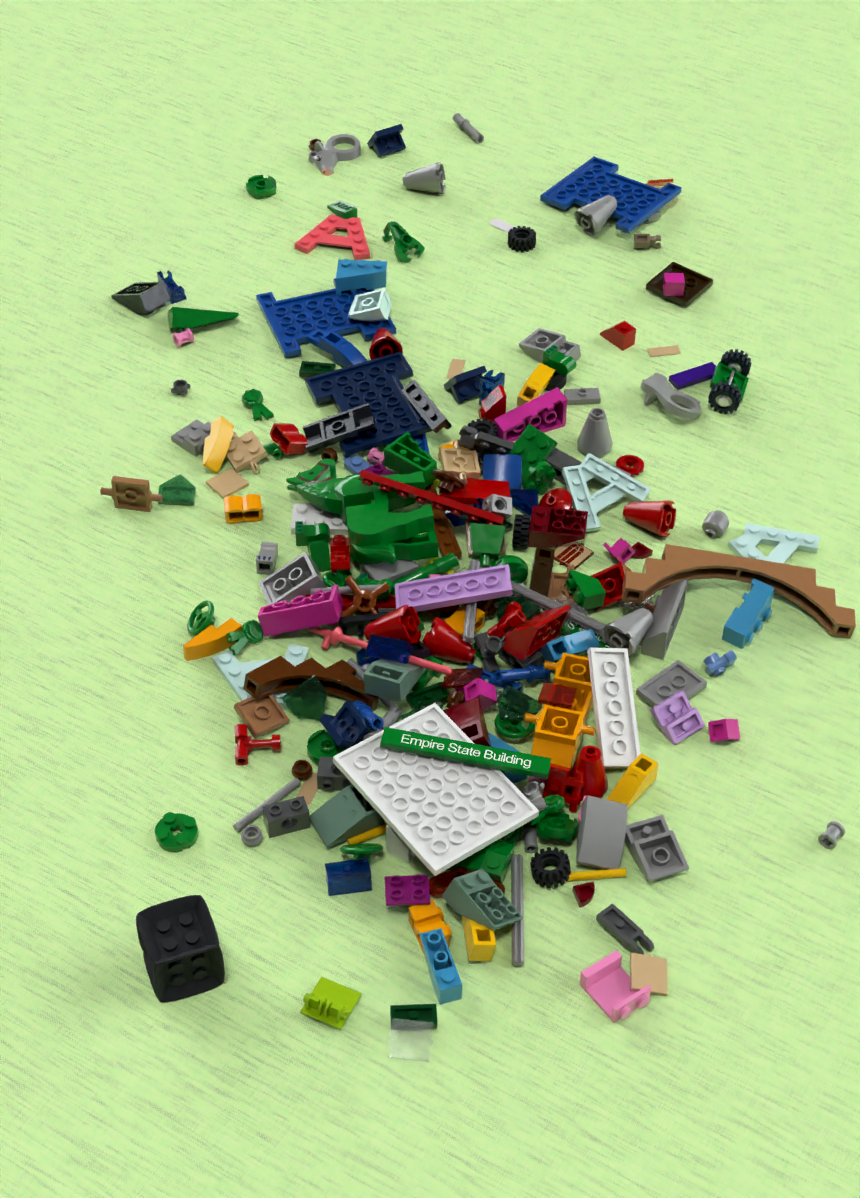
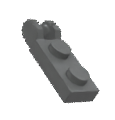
(624, 929)

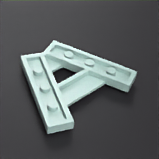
(617, 487)
(785, 541)
(235, 671)

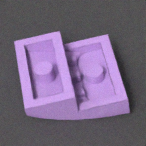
(677, 717)

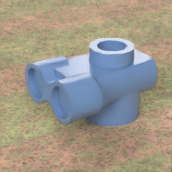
(716, 665)

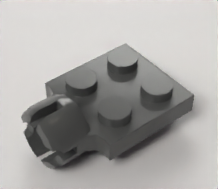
(483, 442)

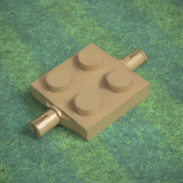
(245, 452)
(460, 462)

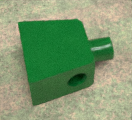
(485, 542)

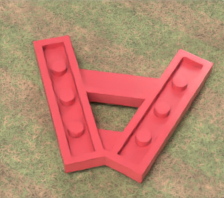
(323, 235)

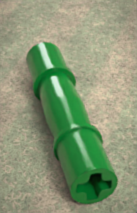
(437, 567)

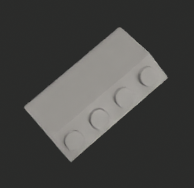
(665, 619)

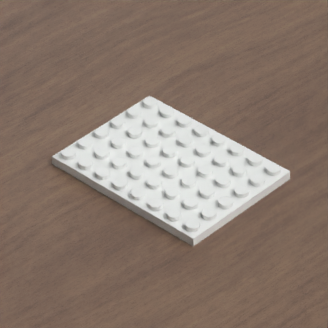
(434, 803)

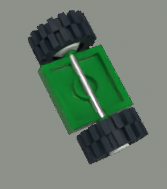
(729, 381)

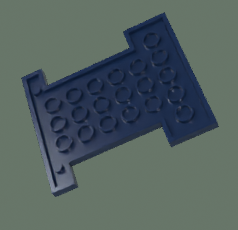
(380, 386)

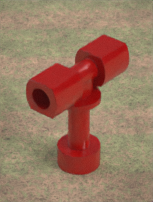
(512, 618)
(245, 744)

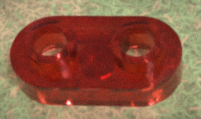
(443, 881)

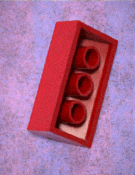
(535, 632)

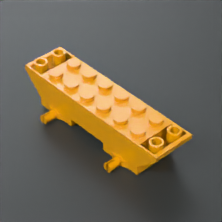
(560, 728)

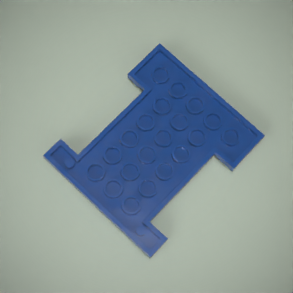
(598, 179)
(300, 316)

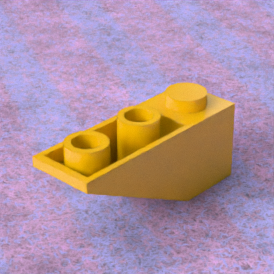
(535, 384)
(635, 780)
(479, 940)

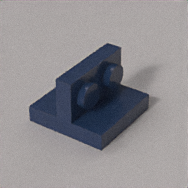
(387, 140)
(466, 385)
(346, 726)

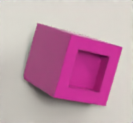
(673, 284)
(620, 550)
(483, 690)
(724, 730)

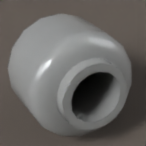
(715, 524)

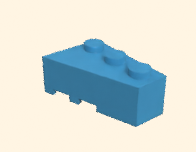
(360, 274)
(750, 615)

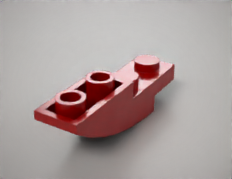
(339, 553)

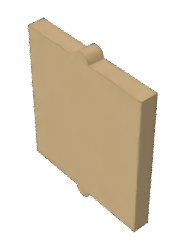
(227, 483)
(648, 971)

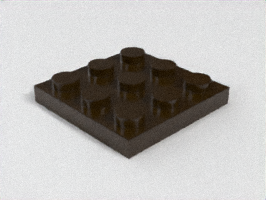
(694, 284)

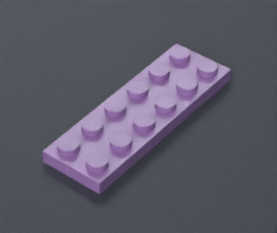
(455, 588)

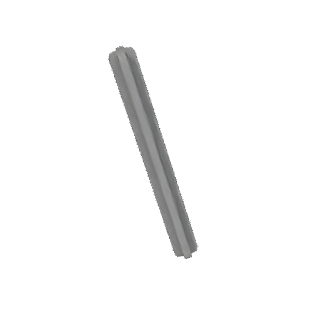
(548, 604)
(470, 612)
(517, 901)

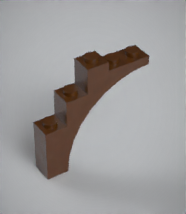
(282, 676)

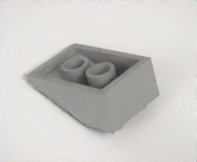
(292, 580)

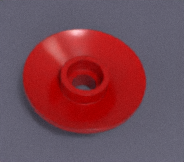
(557, 499)

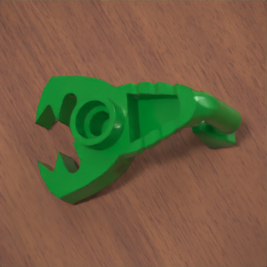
(402, 240)

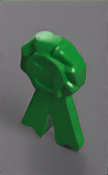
(253, 399)
(250, 633)
(553, 804)

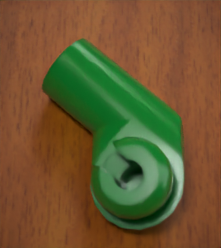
(273, 449)

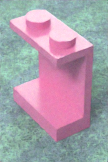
(610, 988)

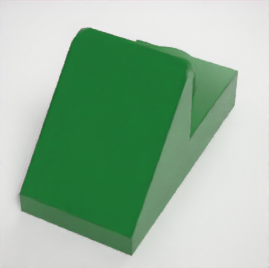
(319, 553)

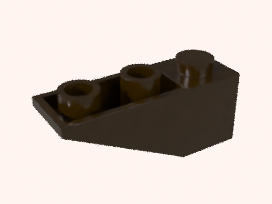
(542, 570)

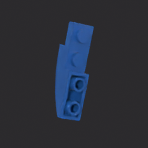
(339, 347)

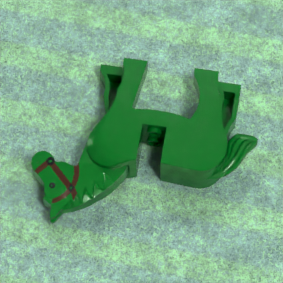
(372, 529)

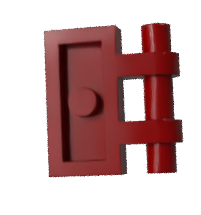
(557, 784)

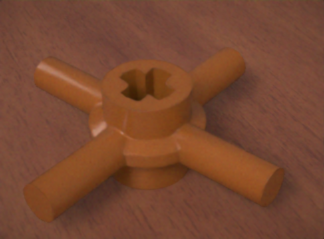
(359, 594)

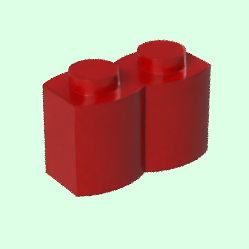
(288, 438)

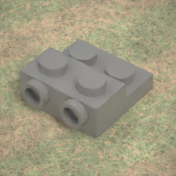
(192, 437)

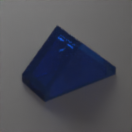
(524, 500)

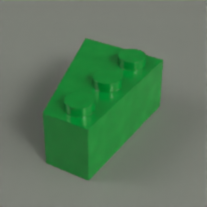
(407, 457)

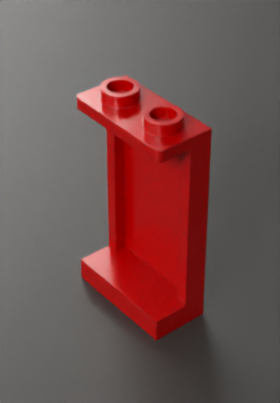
(477, 489)

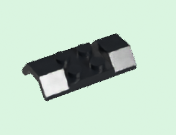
(339, 427)

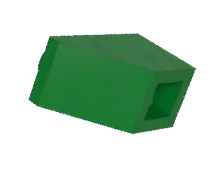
(586, 590)

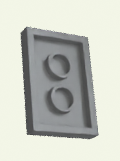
(670, 681)

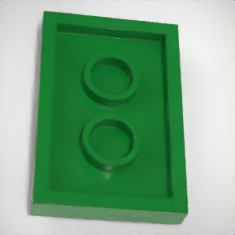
(533, 447)

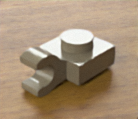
(645, 240)

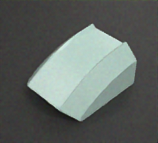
(371, 306)

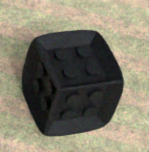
(180, 948)

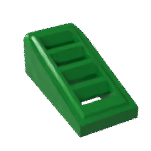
(343, 210)

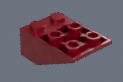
(556, 526)
(470, 720)

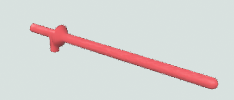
(337, 636)

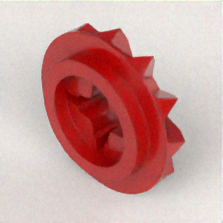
(630, 460)

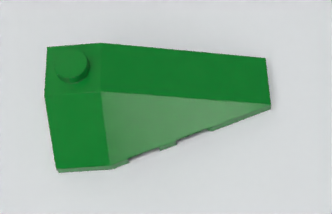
(184, 318)
(492, 859)

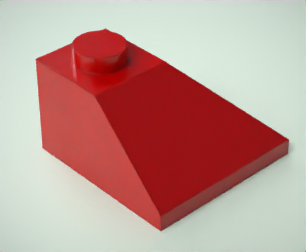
(612, 581)

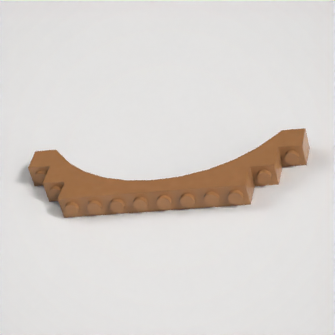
(790, 581)

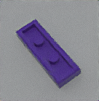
(692, 376)

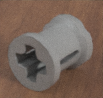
(831, 835)

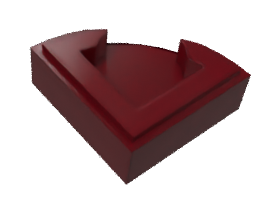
(641, 551)
(584, 893)

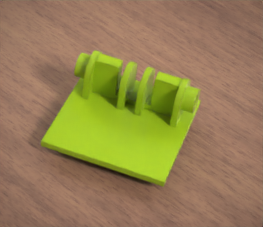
(330, 1003)

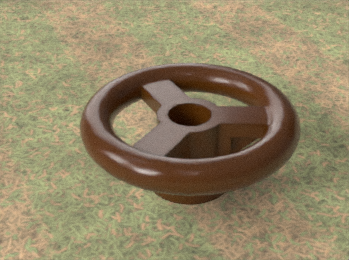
(448, 481)

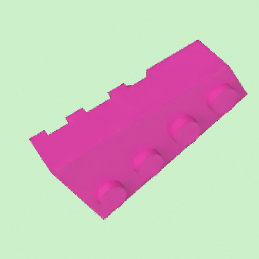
(543, 413)
(302, 612)

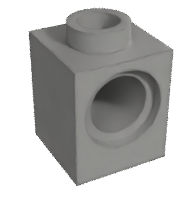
(503, 505)

